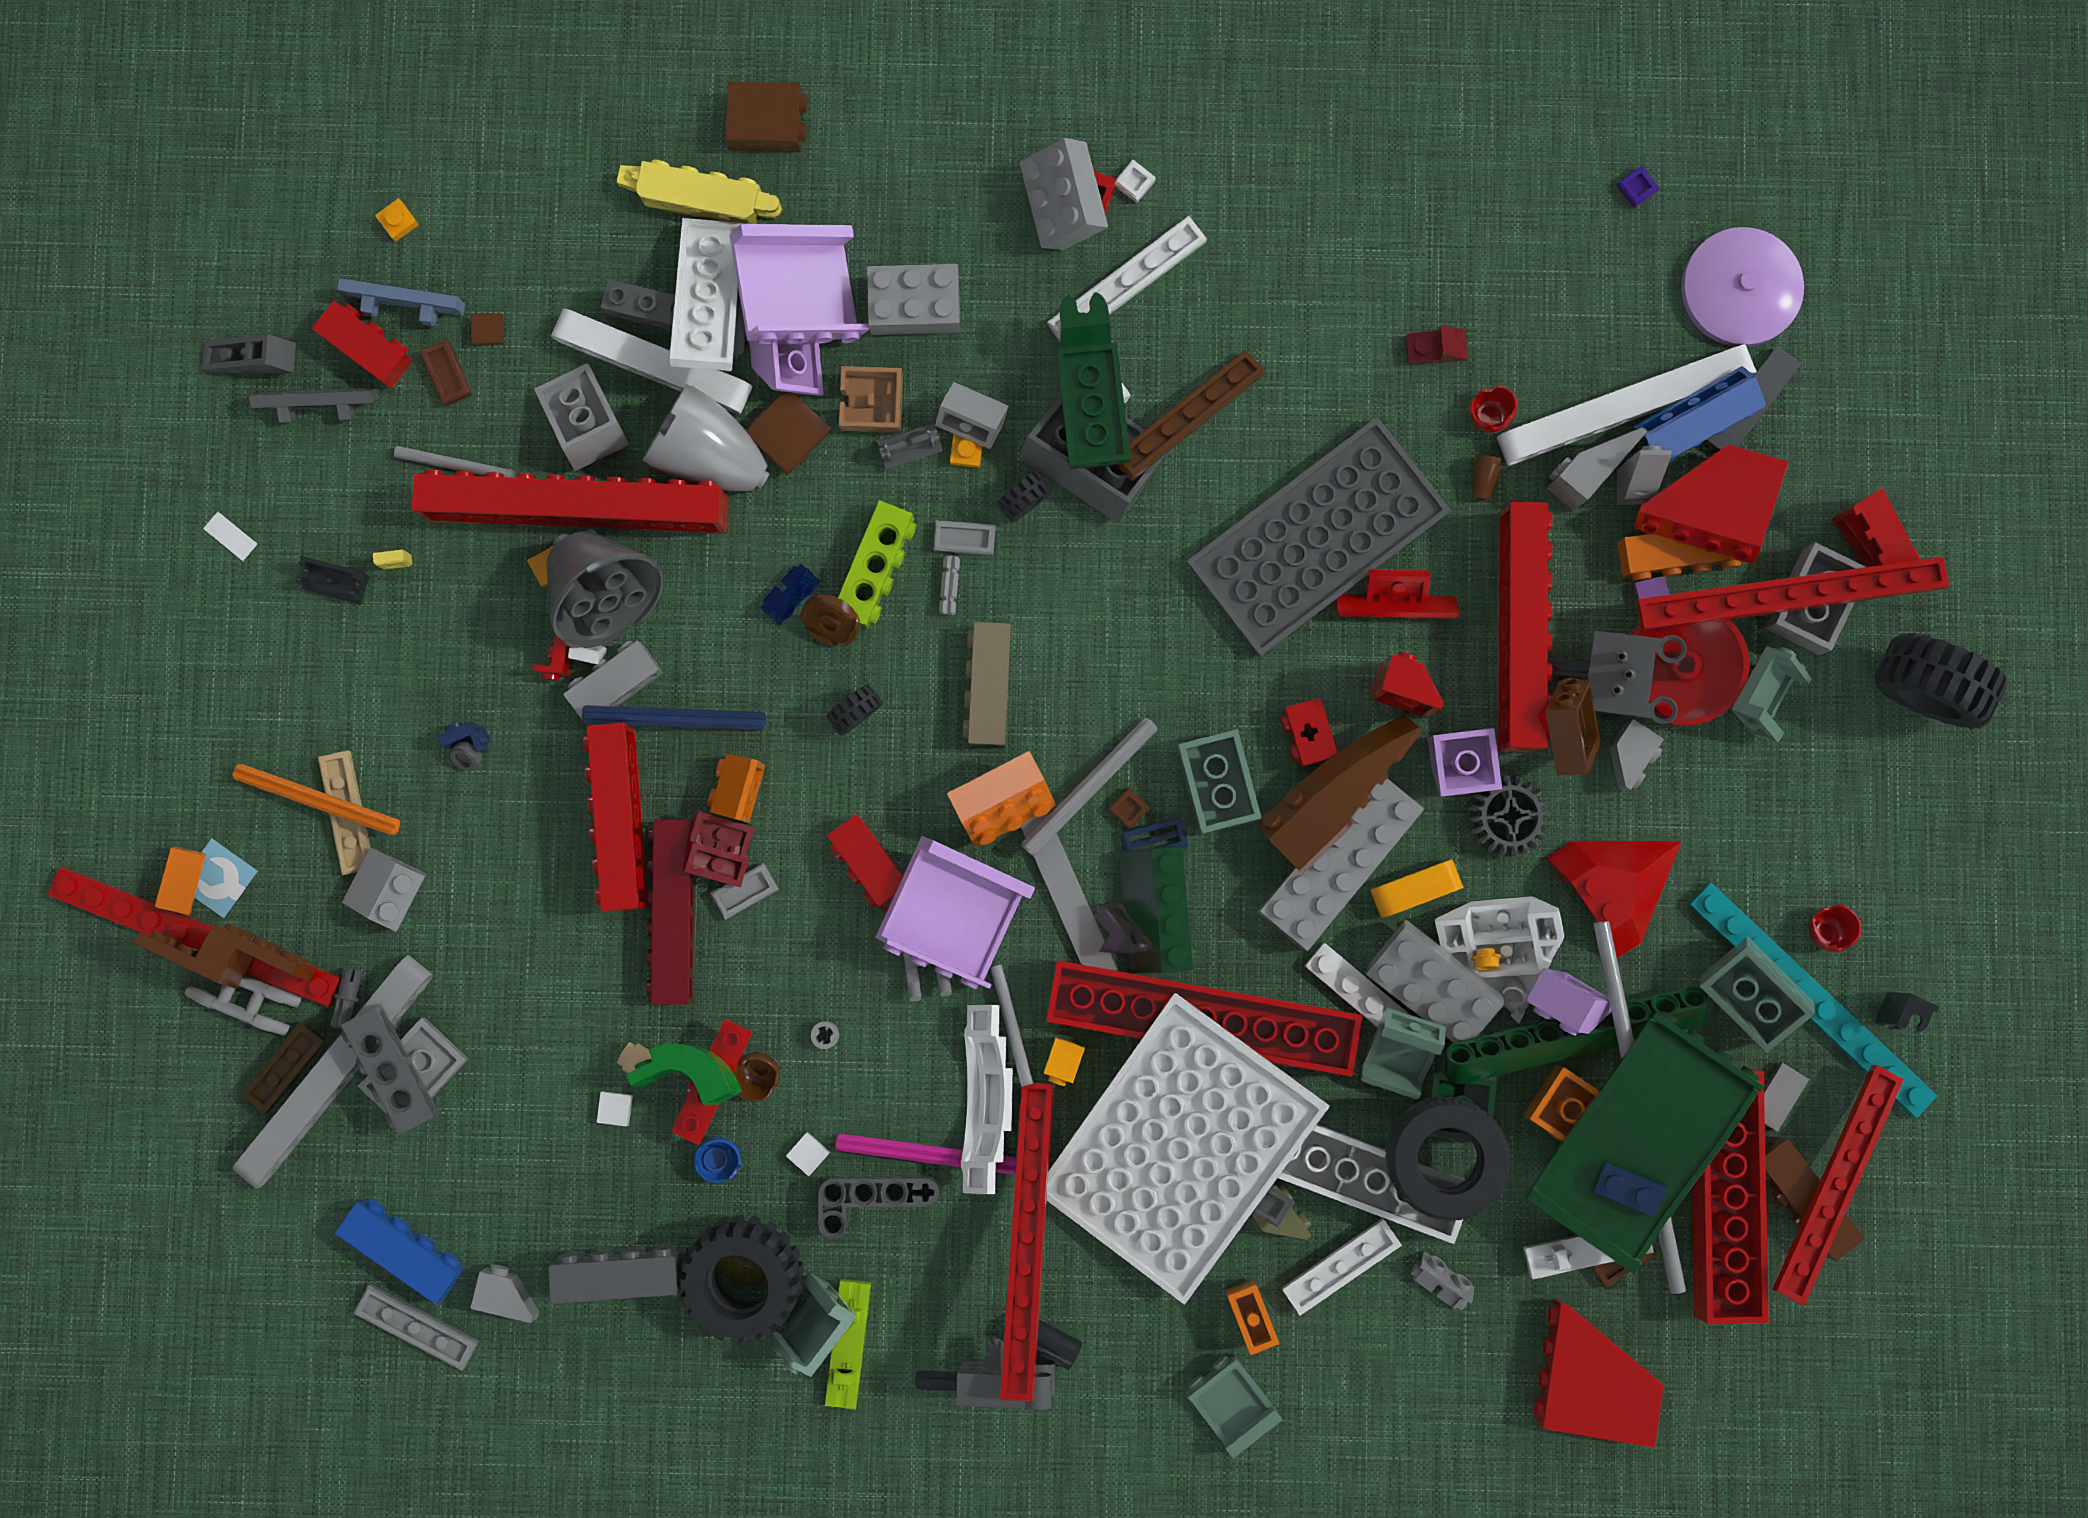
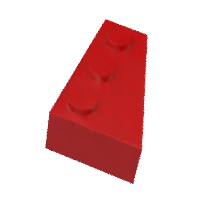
(1875, 531)

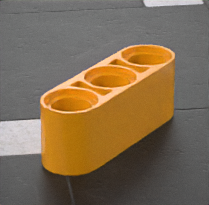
(1416, 888)

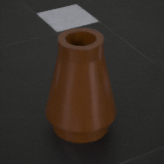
(1485, 475)

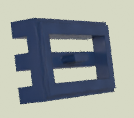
(1176, 821)

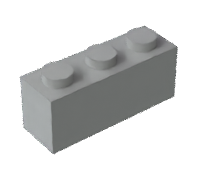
(614, 679)

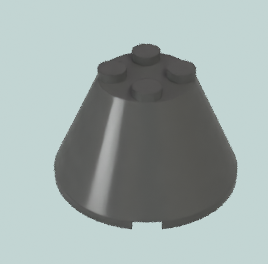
(598, 588)

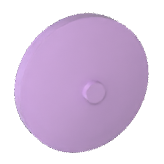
(1742, 287)

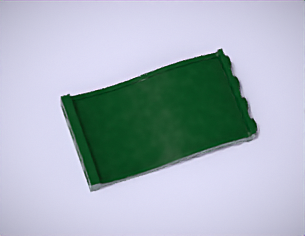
(1655, 1116)

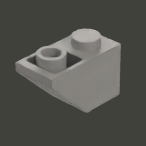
(1631, 753)

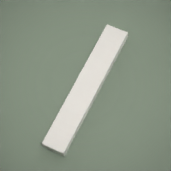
(1142, 269)

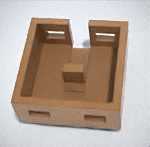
(872, 399)

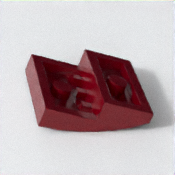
(717, 849)

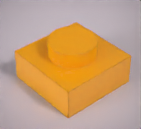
(397, 220)
(965, 452)

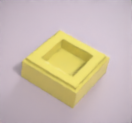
(392, 559)

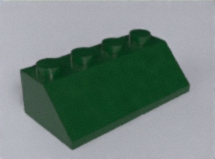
(1158, 903)

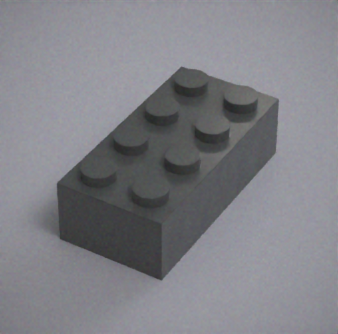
(616, 1275)

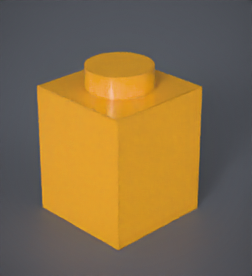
(1063, 1061)

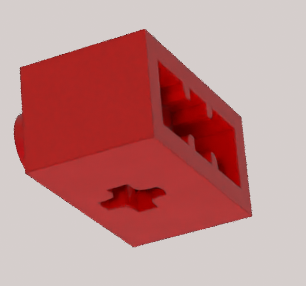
(1314, 718)

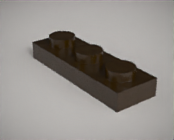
(284, 1067)

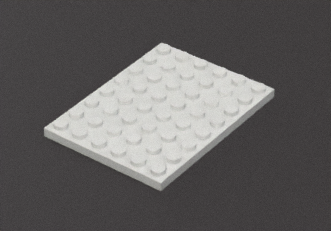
(1181, 1148)

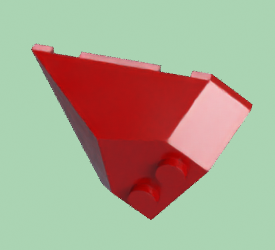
(1617, 882)

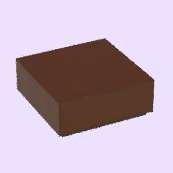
(487, 329)
(1129, 808)

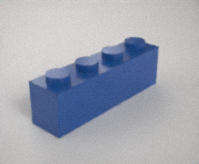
(1704, 413)
(400, 1250)

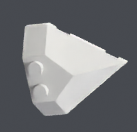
(1518, 929)

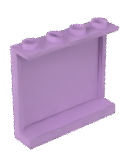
(951, 912)

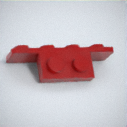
(1397, 595)
(695, 1116)

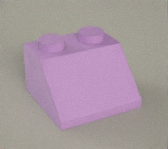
(1465, 762)
(1568, 1001)

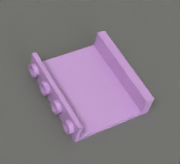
(795, 283)

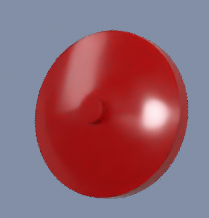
(1708, 675)

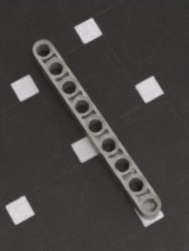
(326, 1079)

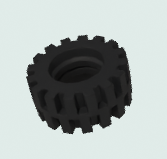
(1025, 496)
(854, 709)

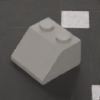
(384, 889)

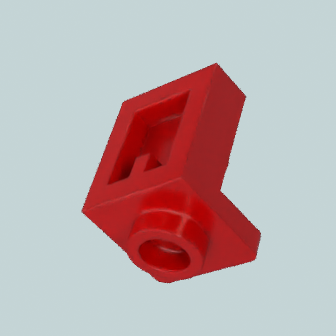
(559, 661)

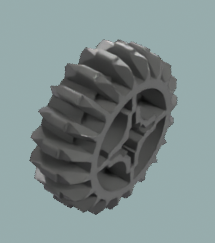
(1510, 831)

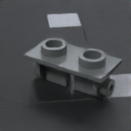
(910, 446)

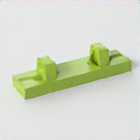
(848, 1352)

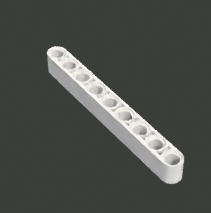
(1619, 406)

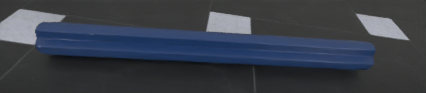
(674, 717)

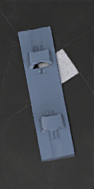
(428, 303)

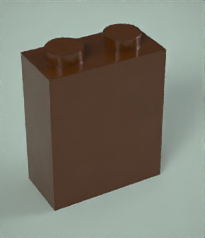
(765, 116)

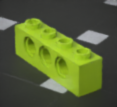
(884, 519)

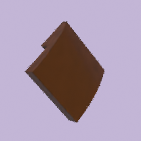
(788, 432)

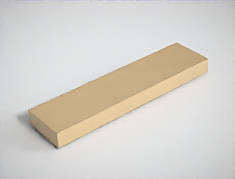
(350, 837)

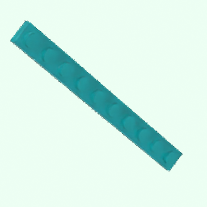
(1829, 1014)

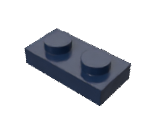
(1629, 1189)

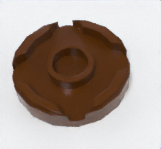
(830, 620)

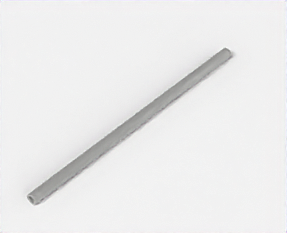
(1625, 1039)

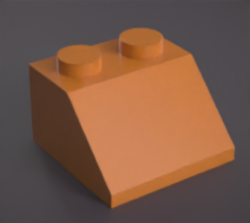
(736, 787)

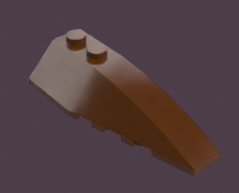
(1323, 803)

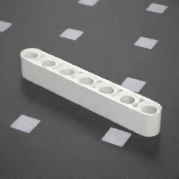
(647, 359)

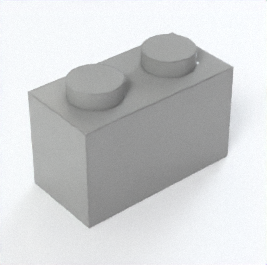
(971, 415)

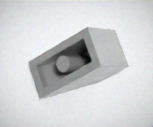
(503, 1295)

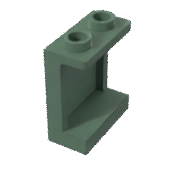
(1767, 689)
(1402, 1053)
(813, 1328)
(1233, 1404)

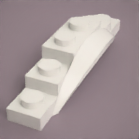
(987, 1099)

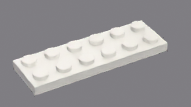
(705, 297)

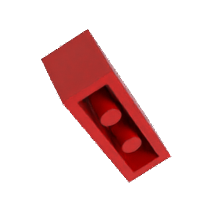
(363, 343)
(867, 862)

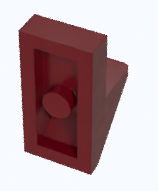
(1438, 346)

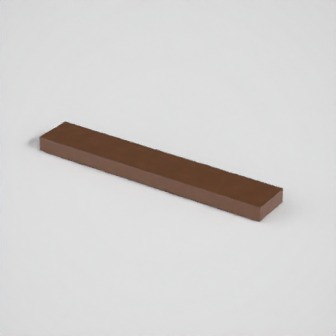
(1191, 413)

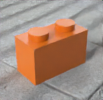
(1252, 1317)

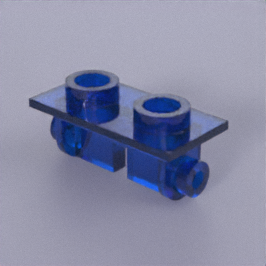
(781, 604)

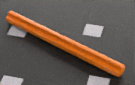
(316, 799)

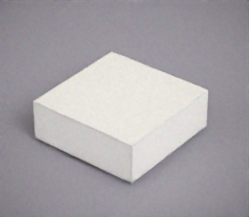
(1135, 181)
(591, 655)
(614, 1108)
(808, 1154)

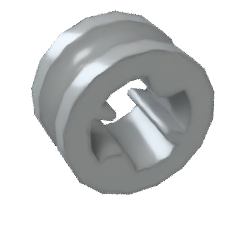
(833, 1038)

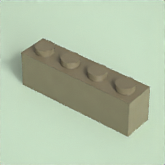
(988, 684)

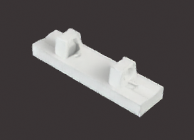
(1563, 1256)

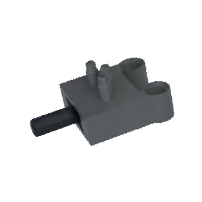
(1622, 673)
(980, 1381)

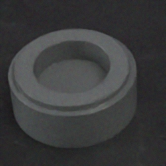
(465, 756)

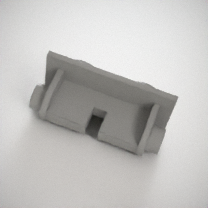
(1455, 1288)

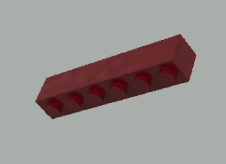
(671, 916)

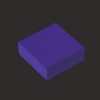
(1637, 186)

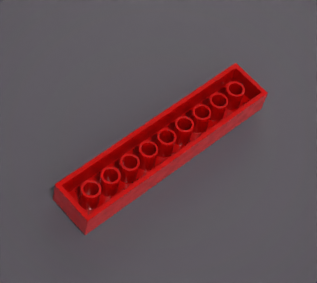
(570, 502)
(1272, 1027)

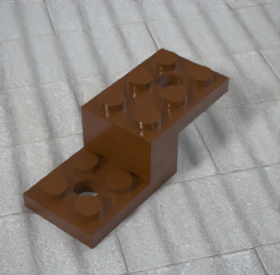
(225, 954)

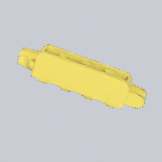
(698, 193)

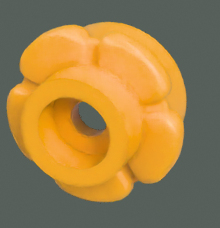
(1486, 959)

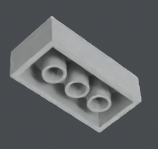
(1434, 983)

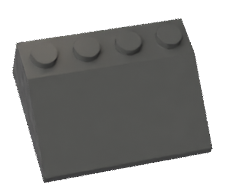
(1099, 486)

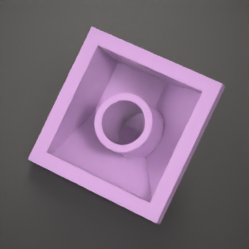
(789, 366)

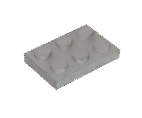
(431, 1055)

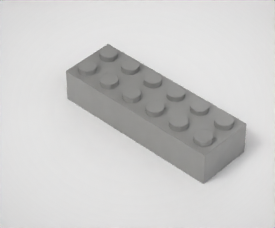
(1310, 901)

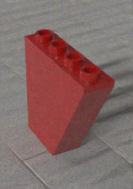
(1719, 504)
(1594, 1384)

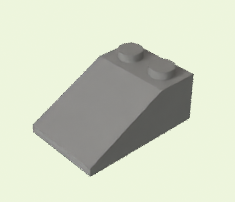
(581, 417)
(1579, 478)

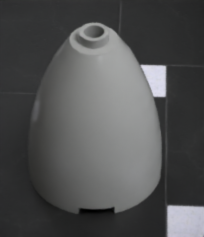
(706, 444)

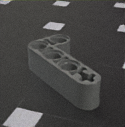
(879, 1198)

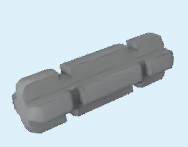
(949, 585)

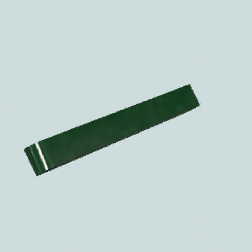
(1549, 1043)

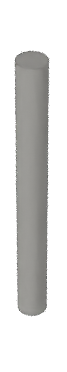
(448, 462)
(1011, 1025)

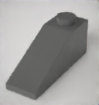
(249, 355)

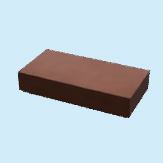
(446, 372)

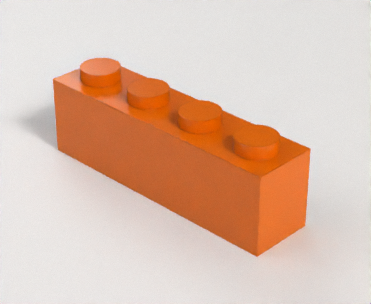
(1656, 554)

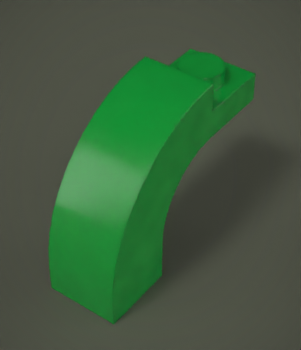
(707, 1070)

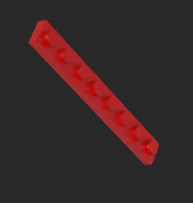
(1837, 1185)

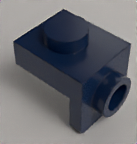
(465, 732)

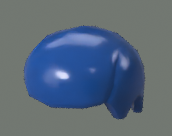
(717, 1159)

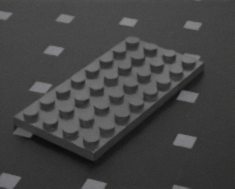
(1318, 536)

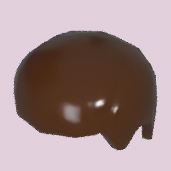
(757, 1076)

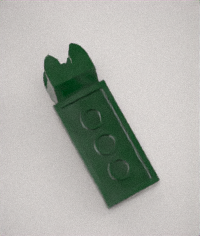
(1091, 386)

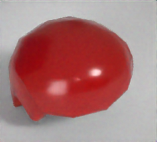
(1493, 409)
(1835, 928)

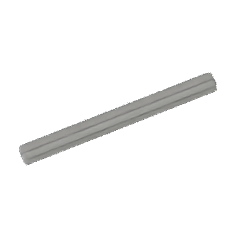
(1089, 786)

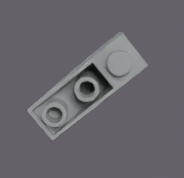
(1641, 475)

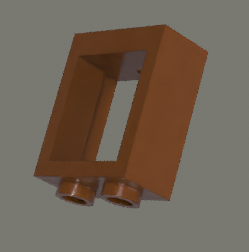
(1573, 727)

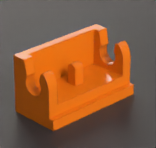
(180, 880)

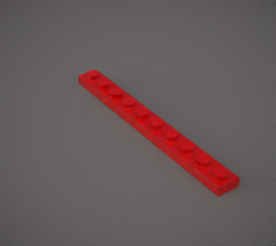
(1792, 594)
(145, 917)
(1027, 1244)

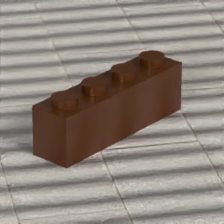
(1795, 1187)

